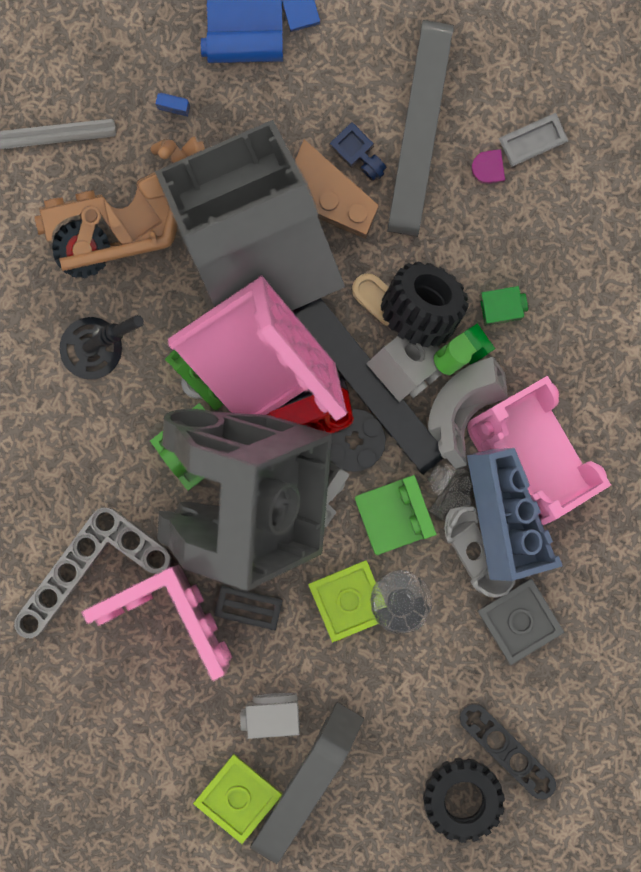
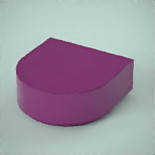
(488, 167)

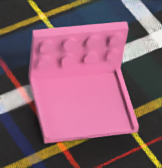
(259, 354)
(187, 601)

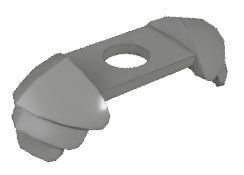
(461, 531)

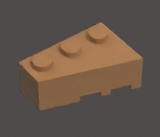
(334, 194)

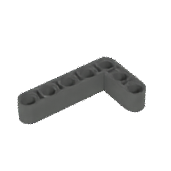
(308, 783)

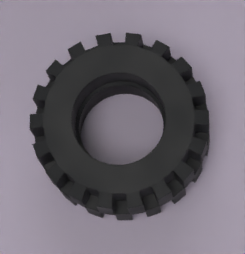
(424, 304)
(480, 822)

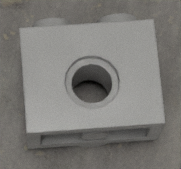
(405, 367)
(271, 716)

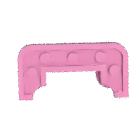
(548, 458)

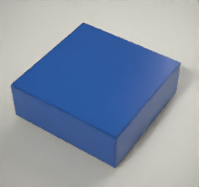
(301, 14)
(172, 104)

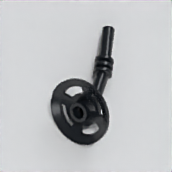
(103, 335)

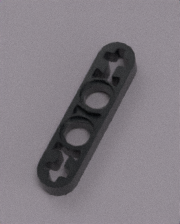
(508, 749)

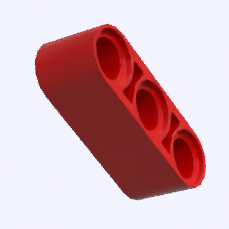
(309, 414)

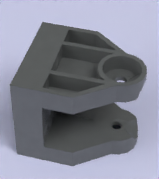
(269, 495)

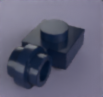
(353, 146)

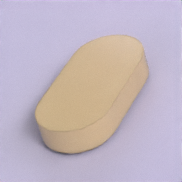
(368, 292)

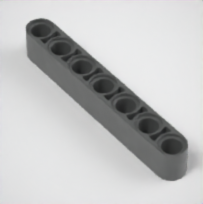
(420, 128)

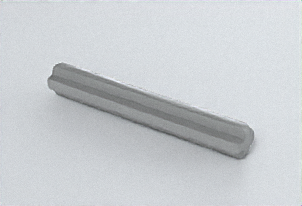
(57, 133)

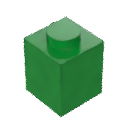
(503, 305)

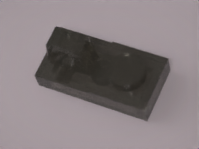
(456, 494)

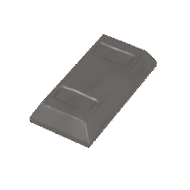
(533, 139)

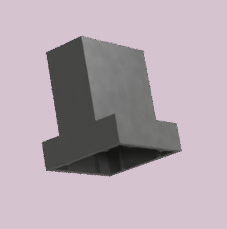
(251, 217)

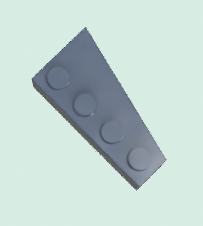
(508, 517)

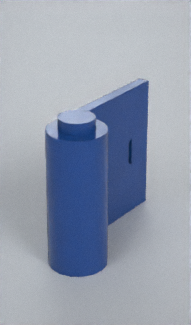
(243, 31)

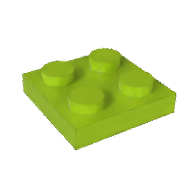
(345, 600)
(237, 798)

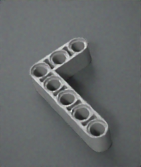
(83, 564)

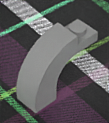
(459, 400)

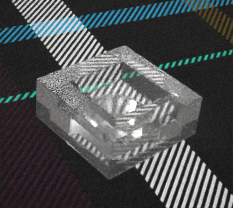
(440, 478)

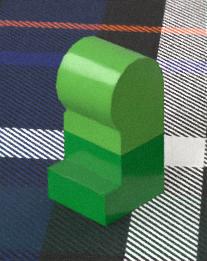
(465, 348)

